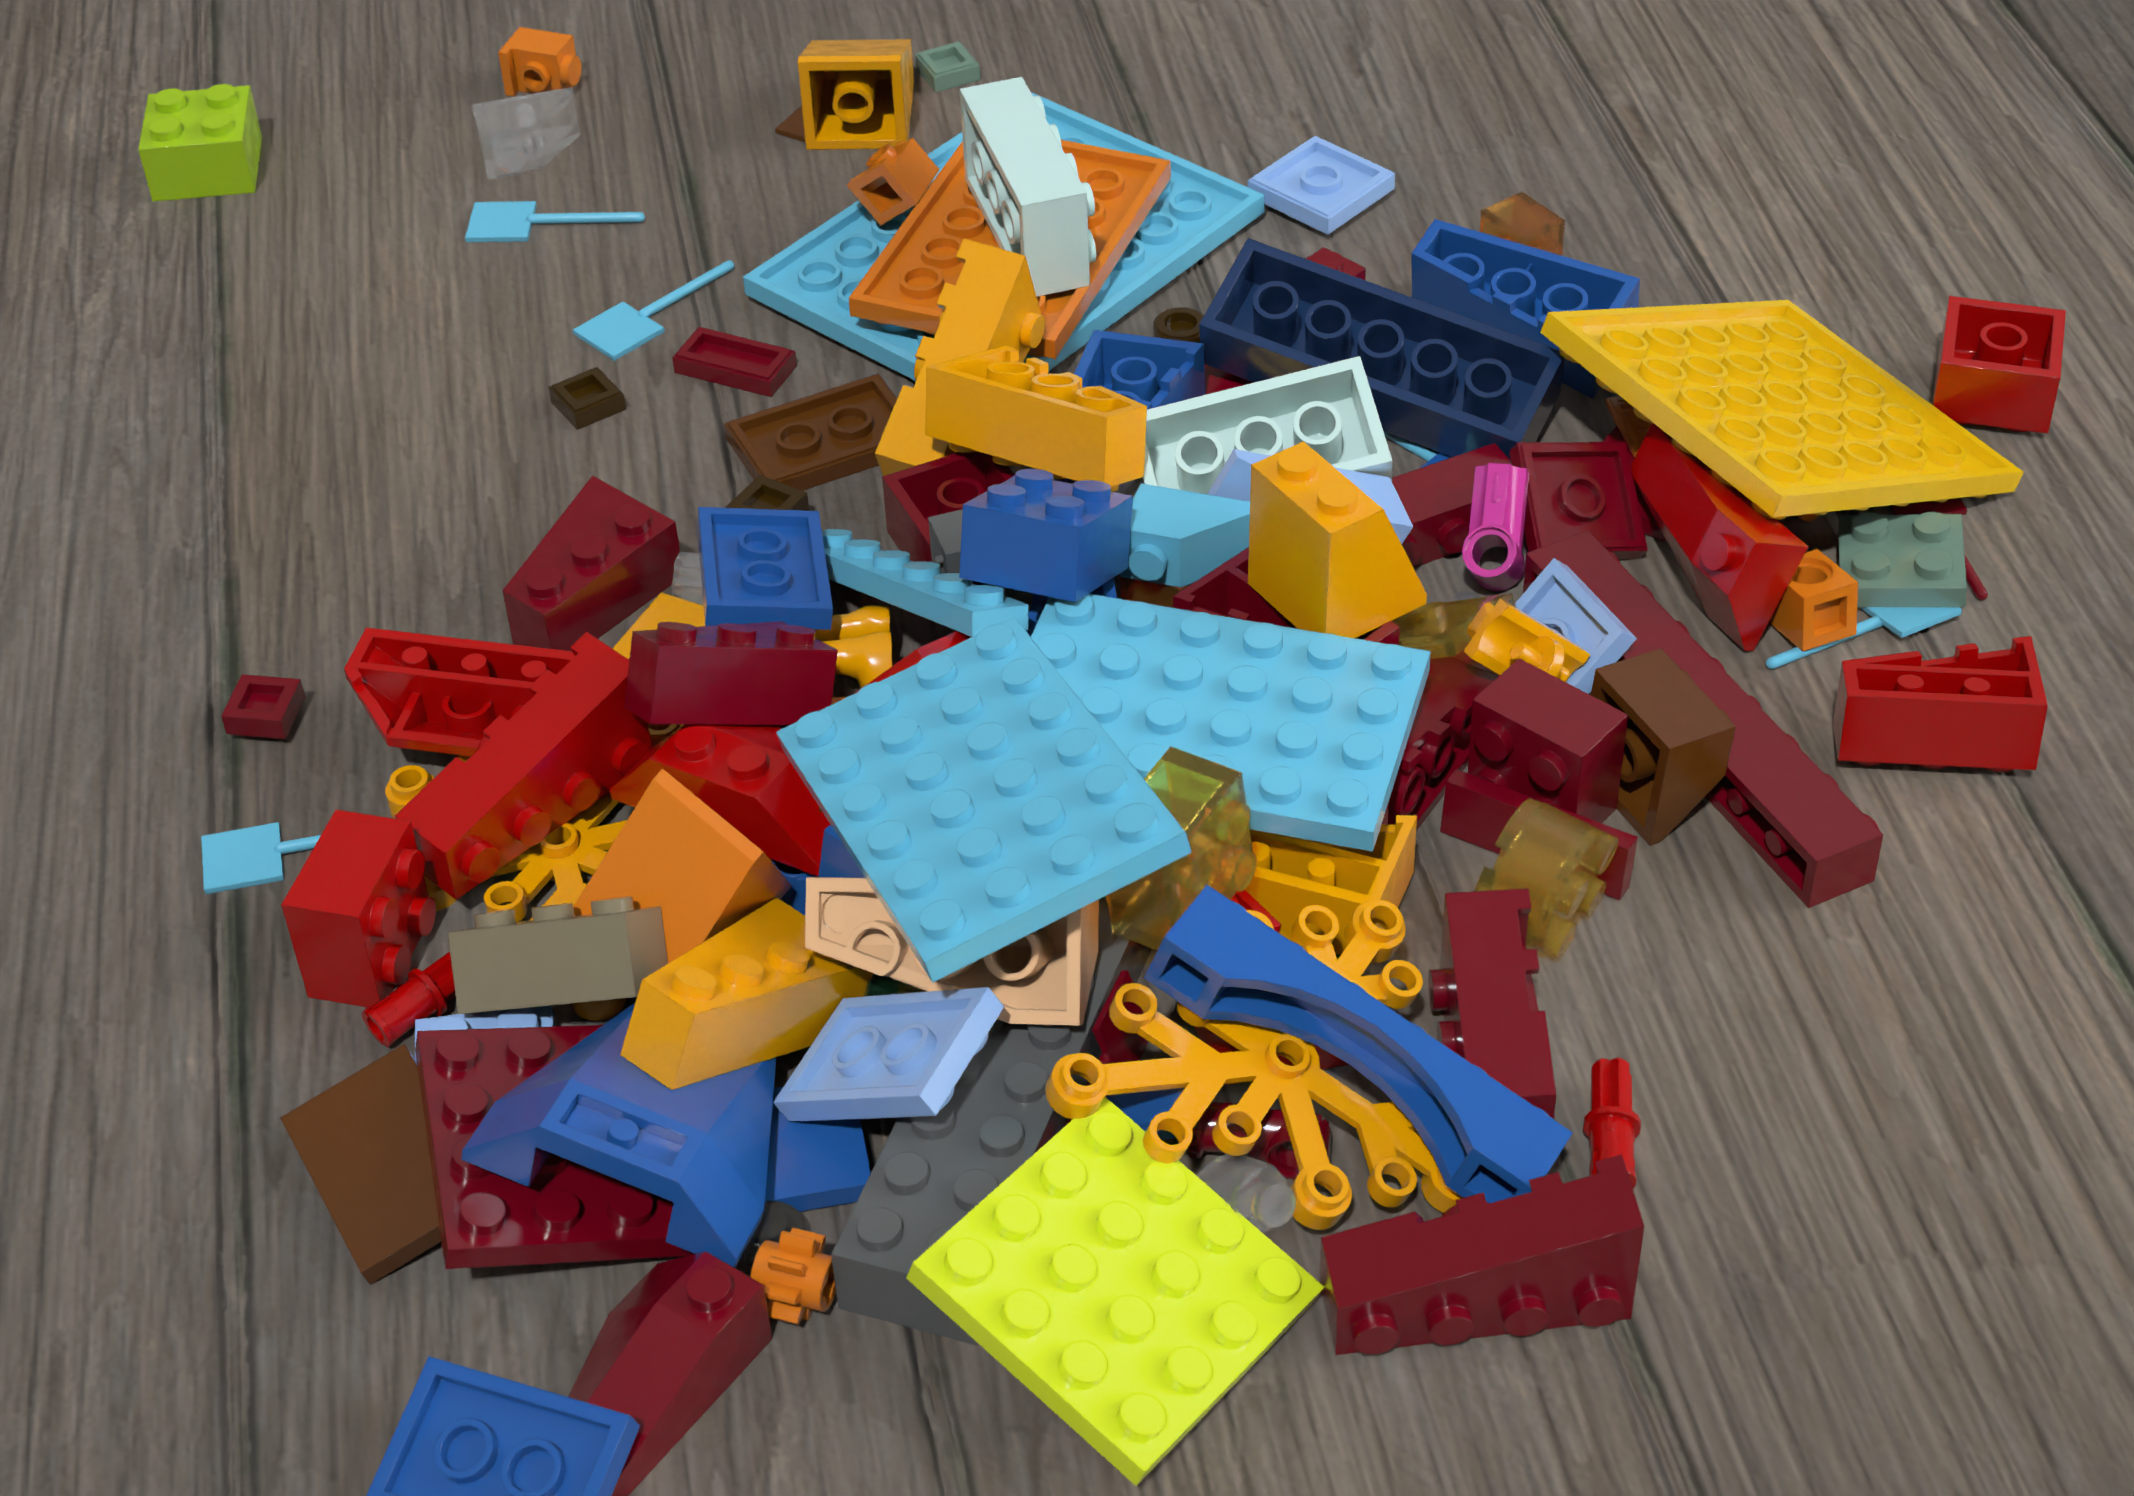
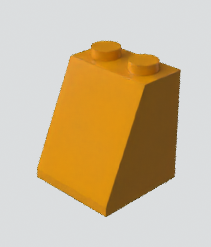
(856, 93)
(1325, 548)

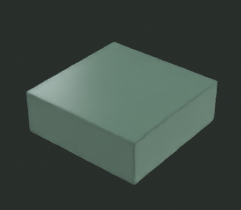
(947, 66)

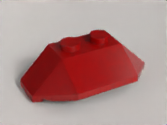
(441, 688)
(742, 779)

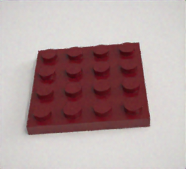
(498, 1222)

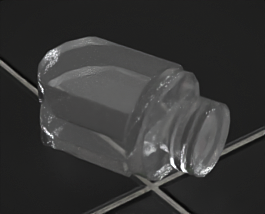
(1251, 1190)

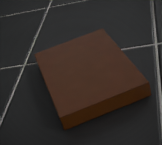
(815, 435)
(372, 1162)

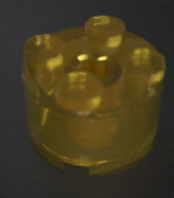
(1559, 865)

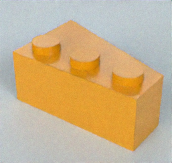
(1308, 872)

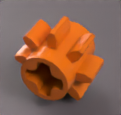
(795, 1275)

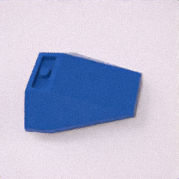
(686, 1144)

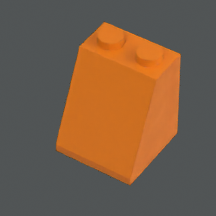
(688, 863)

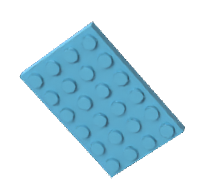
(1293, 709)
(980, 797)

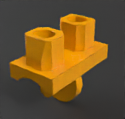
(1506, 634)

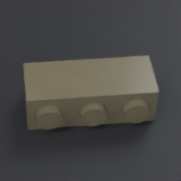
(556, 955)

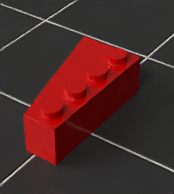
(530, 771)

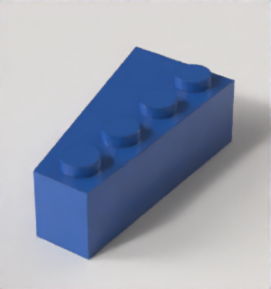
(1514, 286)
(1143, 368)

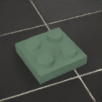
(1904, 559)

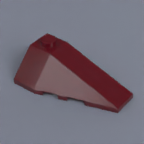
(673, 1353)

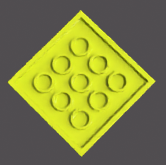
(1115, 1288)

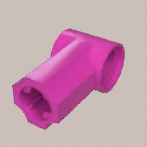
(1497, 521)

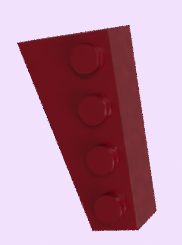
(1437, 738)
(1488, 1267)

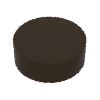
(1178, 324)

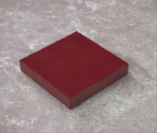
(1578, 491)

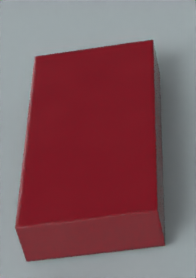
(734, 361)

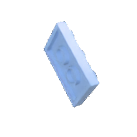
(890, 1055)

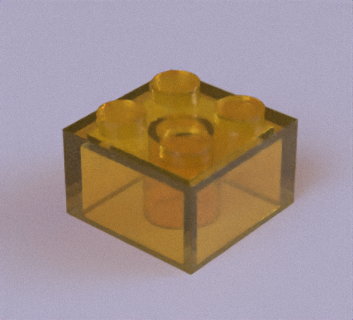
(1214, 813)

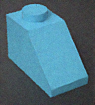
(1183, 534)

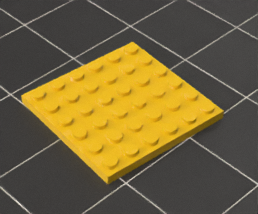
(1780, 406)

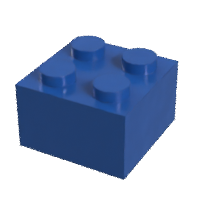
(1046, 535)

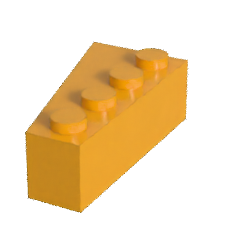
(984, 311)
(1035, 417)
(737, 1000)

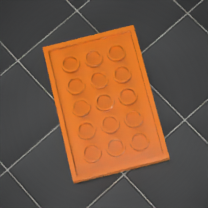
(922, 254)

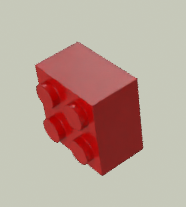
(1999, 364)
(359, 909)

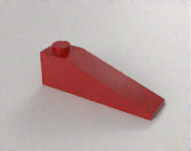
(1724, 546)

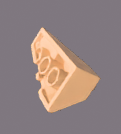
(1035, 978)

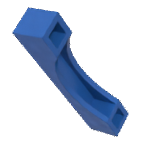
(1244, 971)

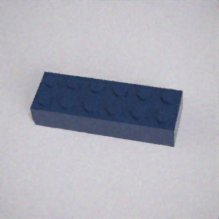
(1428, 368)

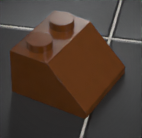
(1673, 741)

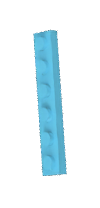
(917, 585)

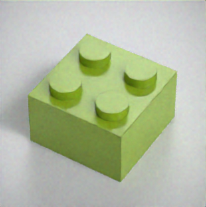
(200, 142)

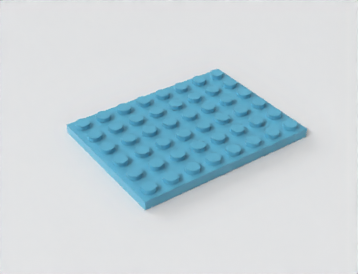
(1184, 225)

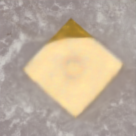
(1443, 625)

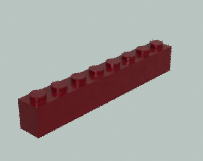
(1770, 785)

